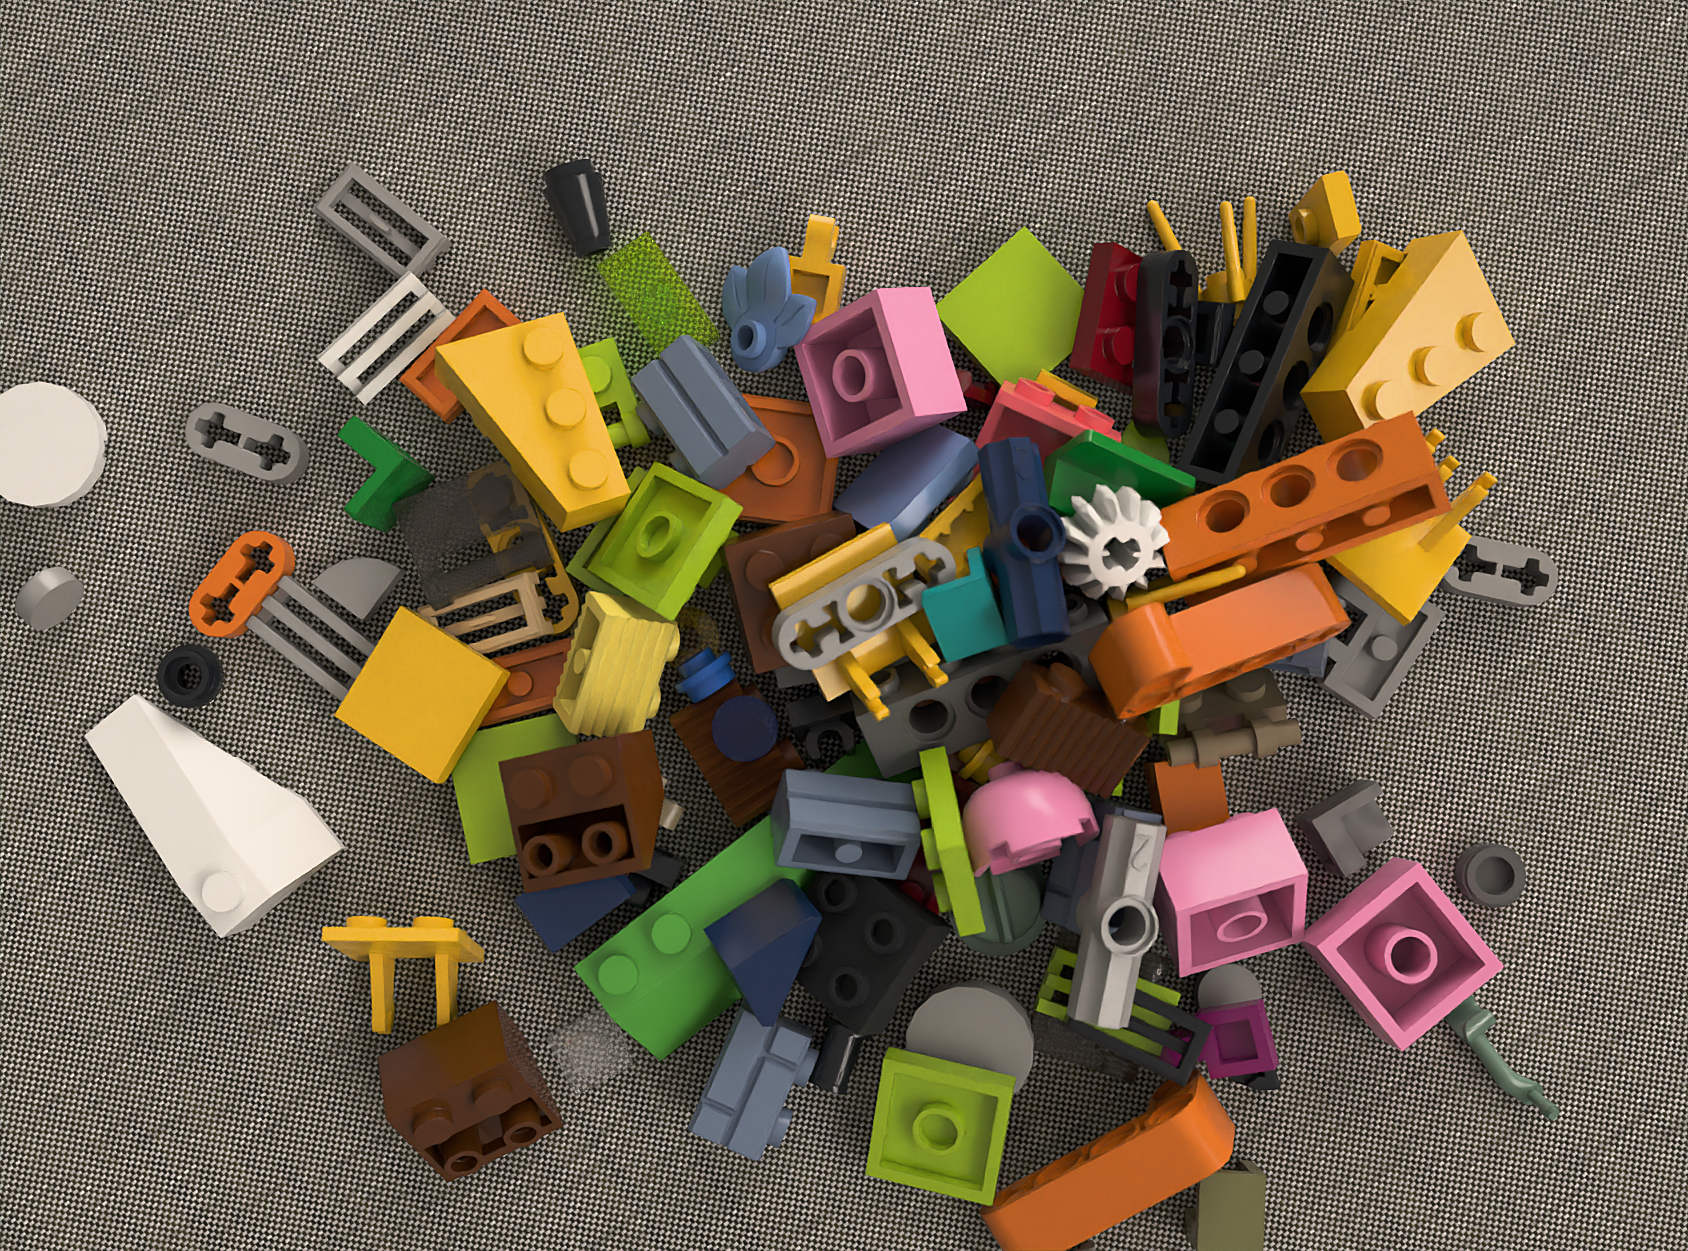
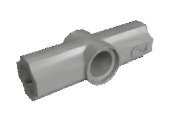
(1111, 962)

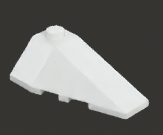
(213, 819)

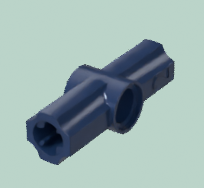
(1026, 578)

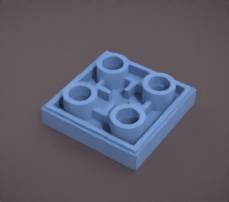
(910, 481)

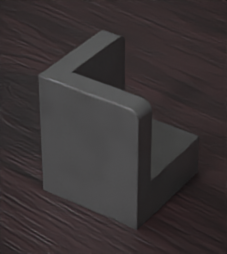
(1346, 827)

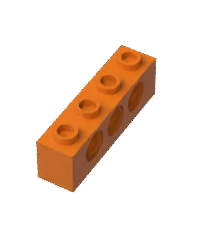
(1306, 507)

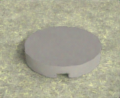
(974, 1027)

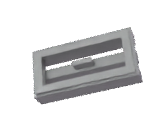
(421, 258)
(275, 607)

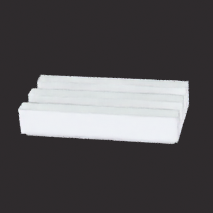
(406, 354)

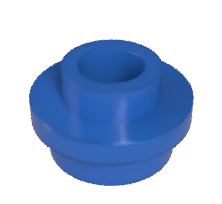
(704, 674)

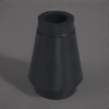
(579, 205)

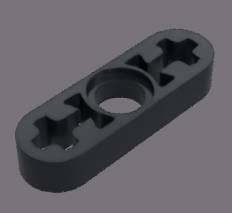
(1170, 304)

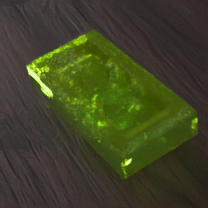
(655, 295)

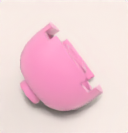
(1023, 818)

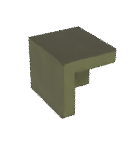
(1229, 1210)

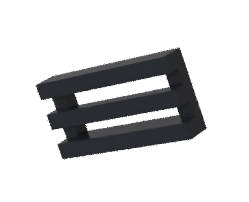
(1189, 1050)

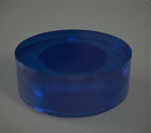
(745, 728)

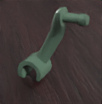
(1469, 1025)

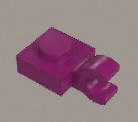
(1237, 1042)

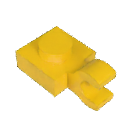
(814, 273)

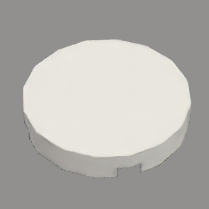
(48, 445)

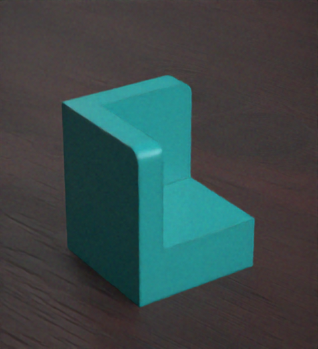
(966, 612)

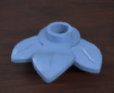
(764, 311)

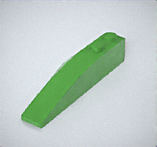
(660, 968)

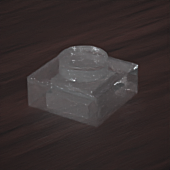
(590, 1050)

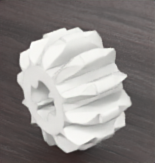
(1127, 558)

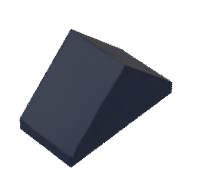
(568, 910)
(765, 945)

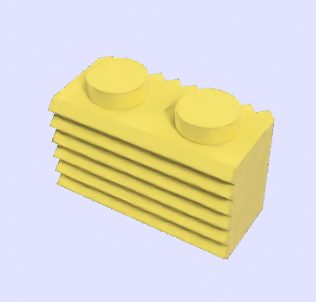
(614, 666)

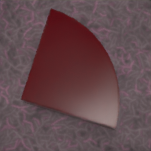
(977, 394)

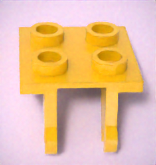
(1409, 563)
(855, 666)
(430, 937)

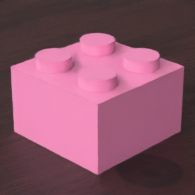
(879, 371)
(1230, 892)
(1400, 952)

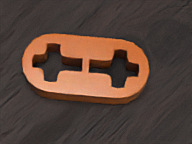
(230, 575)

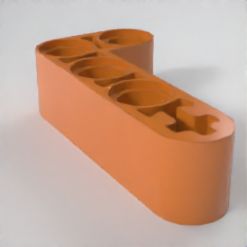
(1160, 658)
(1117, 1174)

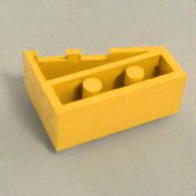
(1413, 343)
(541, 415)

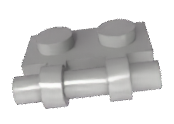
(1376, 651)

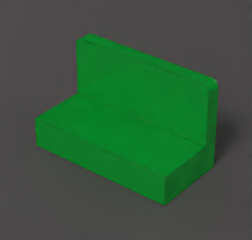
(1104, 461)
(395, 475)

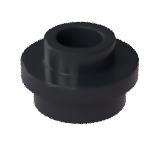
(172, 676)

